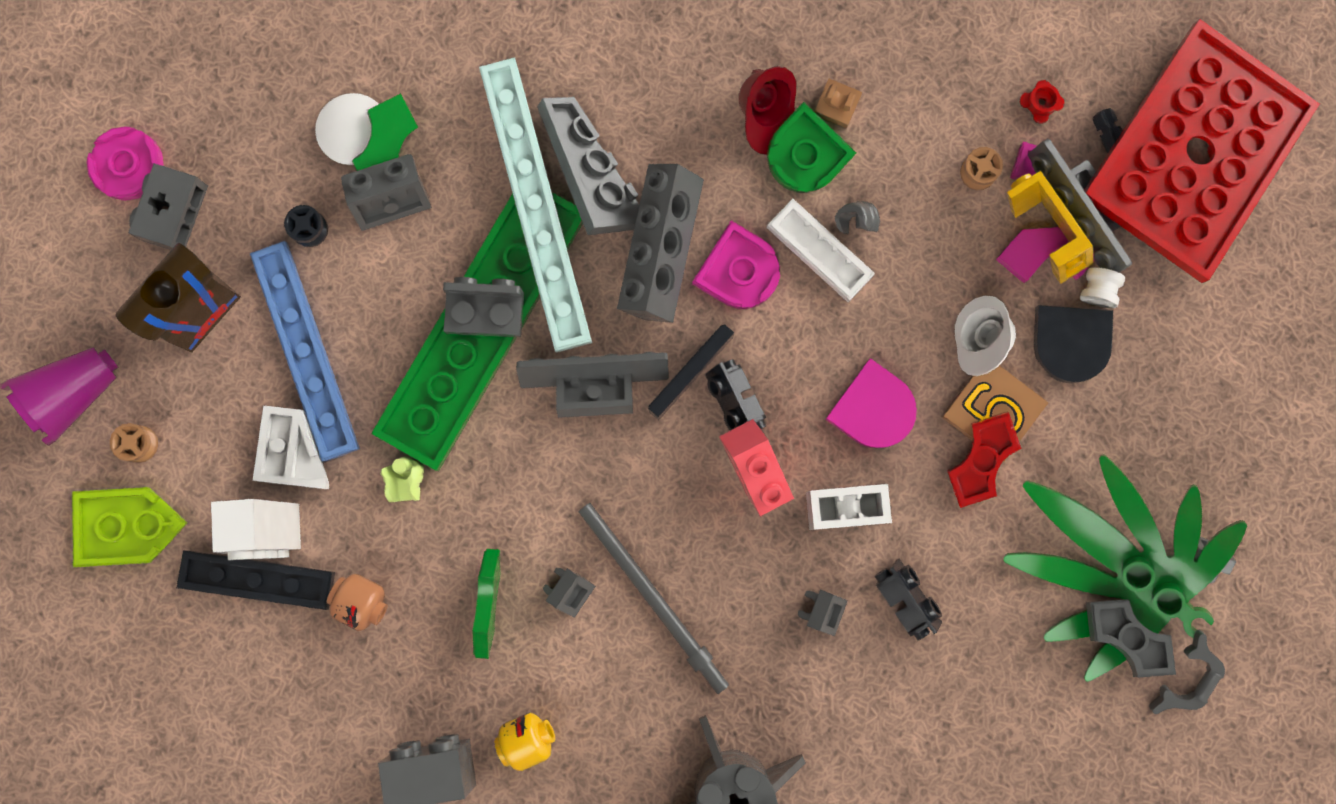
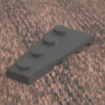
(590, 171)

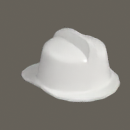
(983, 335)

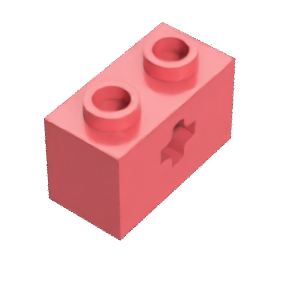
(756, 467)

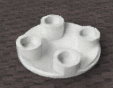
(344, 127)

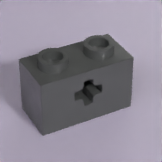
(172, 189)

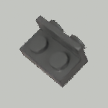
(385, 192)
(483, 307)

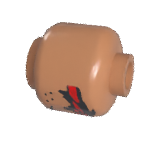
(357, 602)

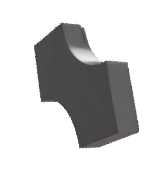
(1116, 625)

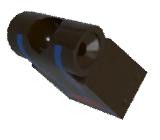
(178, 301)

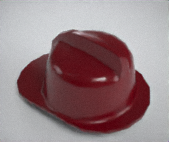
(767, 102)

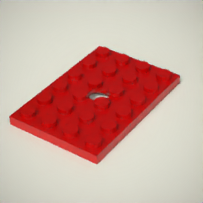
(1250, 127)

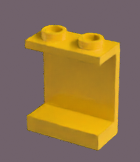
(1073, 256)

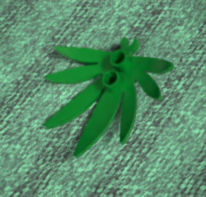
(1149, 578)

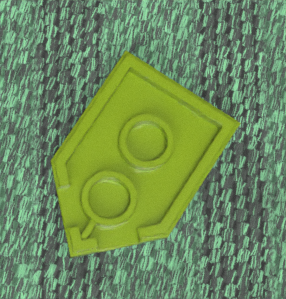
(121, 526)

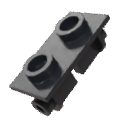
(726, 384)
(919, 610)

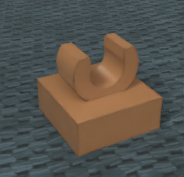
(837, 103)

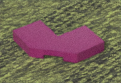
(1031, 249)

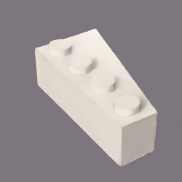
(255, 528)

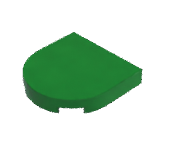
(806, 152)

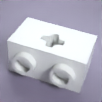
(848, 507)

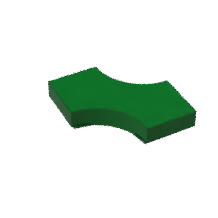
(390, 126)
(484, 620)

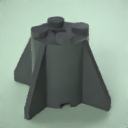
(739, 773)

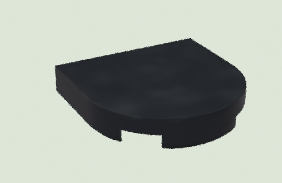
(1072, 341)

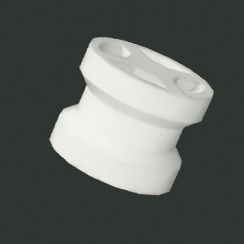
(1102, 287)

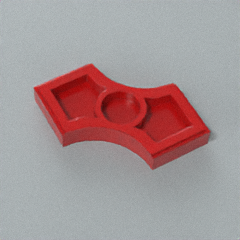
(991, 444)

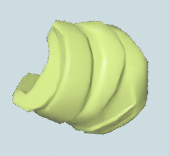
(403, 479)

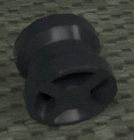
(300, 220)

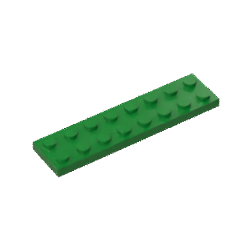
(458, 368)

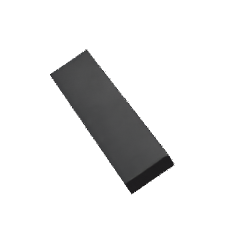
(255, 580)

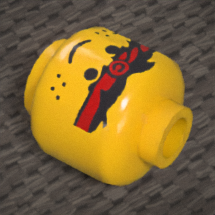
(524, 742)

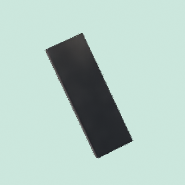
(690, 371)

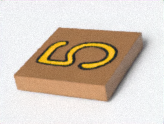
(992, 395)

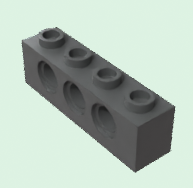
(660, 243)

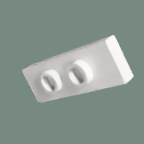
(820, 250)

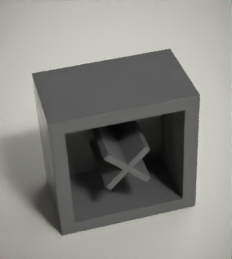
(429, 772)

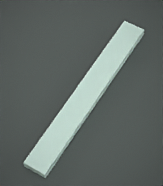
(535, 205)

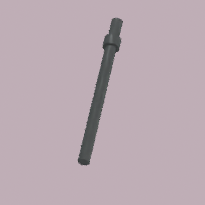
(699, 657)

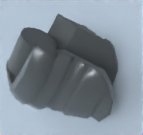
(866, 217)

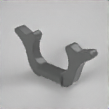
(1199, 697)

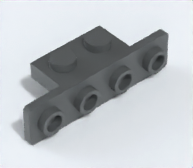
(1070, 189)
(593, 383)

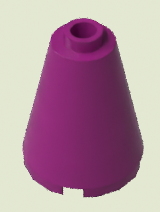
(60, 391)

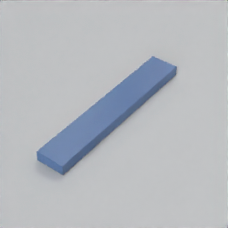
(304, 351)

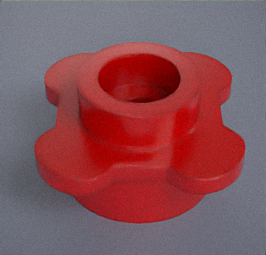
(1049, 94)

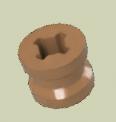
(986, 162)
(125, 443)

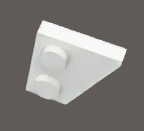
(288, 450)

